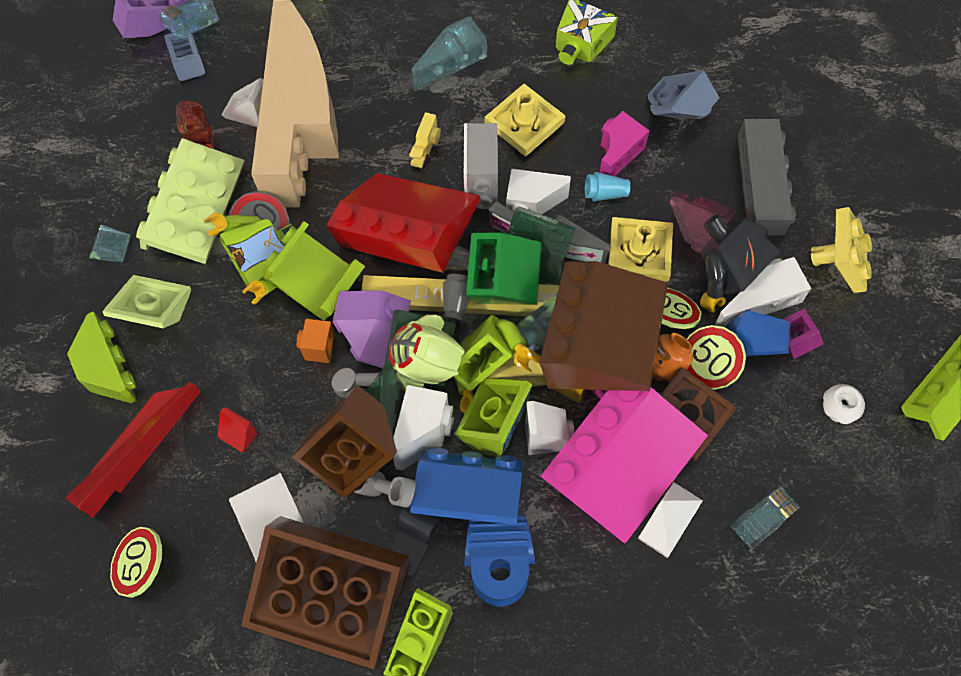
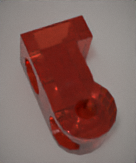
(194, 124)

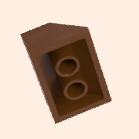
(348, 443)

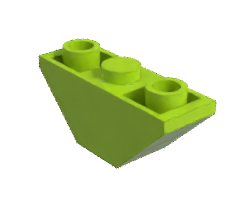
(99, 361)
(419, 635)

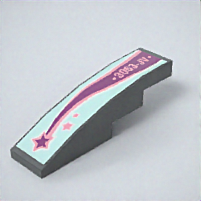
(583, 244)

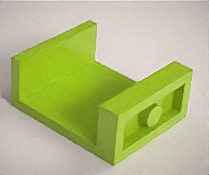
(310, 272)

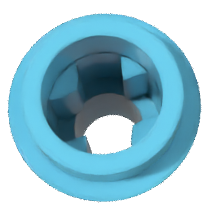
(605, 187)

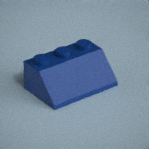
(467, 486)

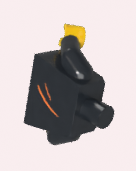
(733, 257)

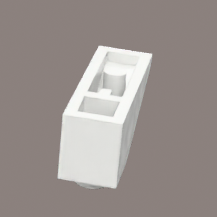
(774, 289)

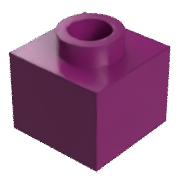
(803, 334)

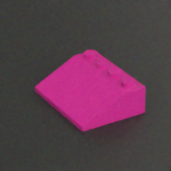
(624, 458)

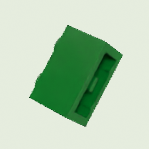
(503, 269)

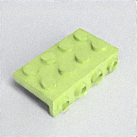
(191, 190)

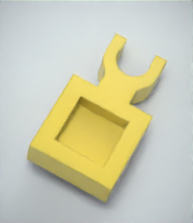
(426, 137)

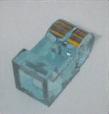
(189, 17)
(765, 517)

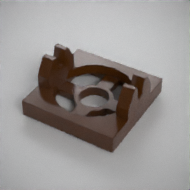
(722, 407)

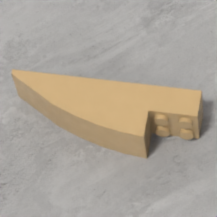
(294, 109)

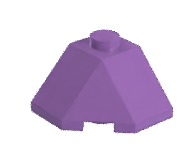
(367, 322)

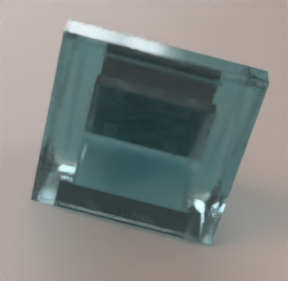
(109, 244)

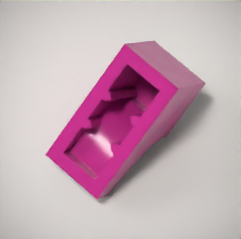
(623, 141)

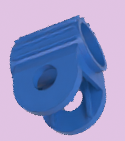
(499, 546)

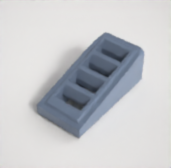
(184, 56)

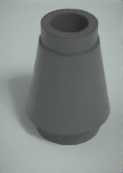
(455, 297)

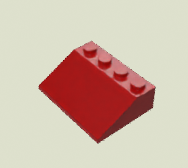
(403, 220)

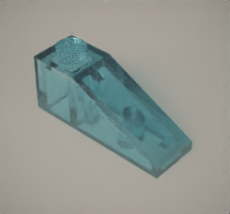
(451, 51)

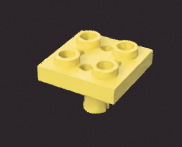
(525, 111)
(638, 241)
(848, 251)

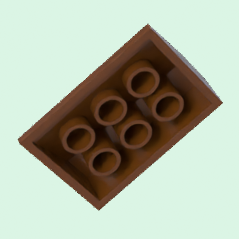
(603, 329)
(324, 591)

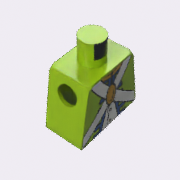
(583, 32)

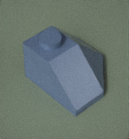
(683, 96)

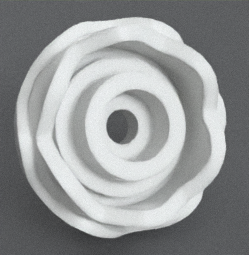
(837, 410)

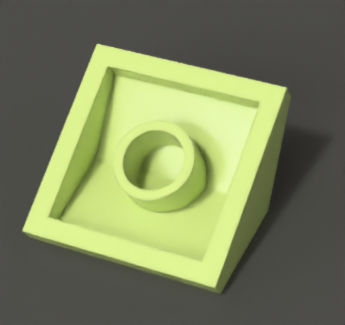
(149, 302)

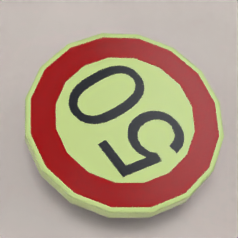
(680, 311)
(717, 356)
(136, 562)

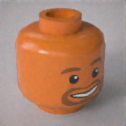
(671, 355)

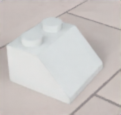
(421, 424)

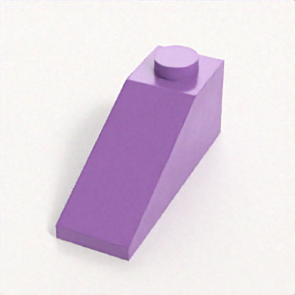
(141, 17)

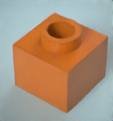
(316, 340)

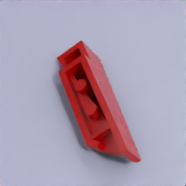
(132, 448)

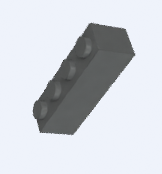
(765, 175)

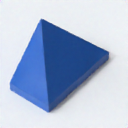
(761, 333)

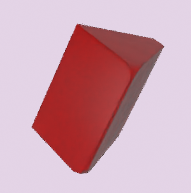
(235, 430)

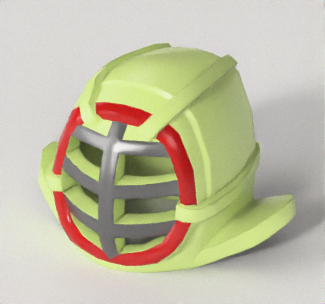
(430, 353)

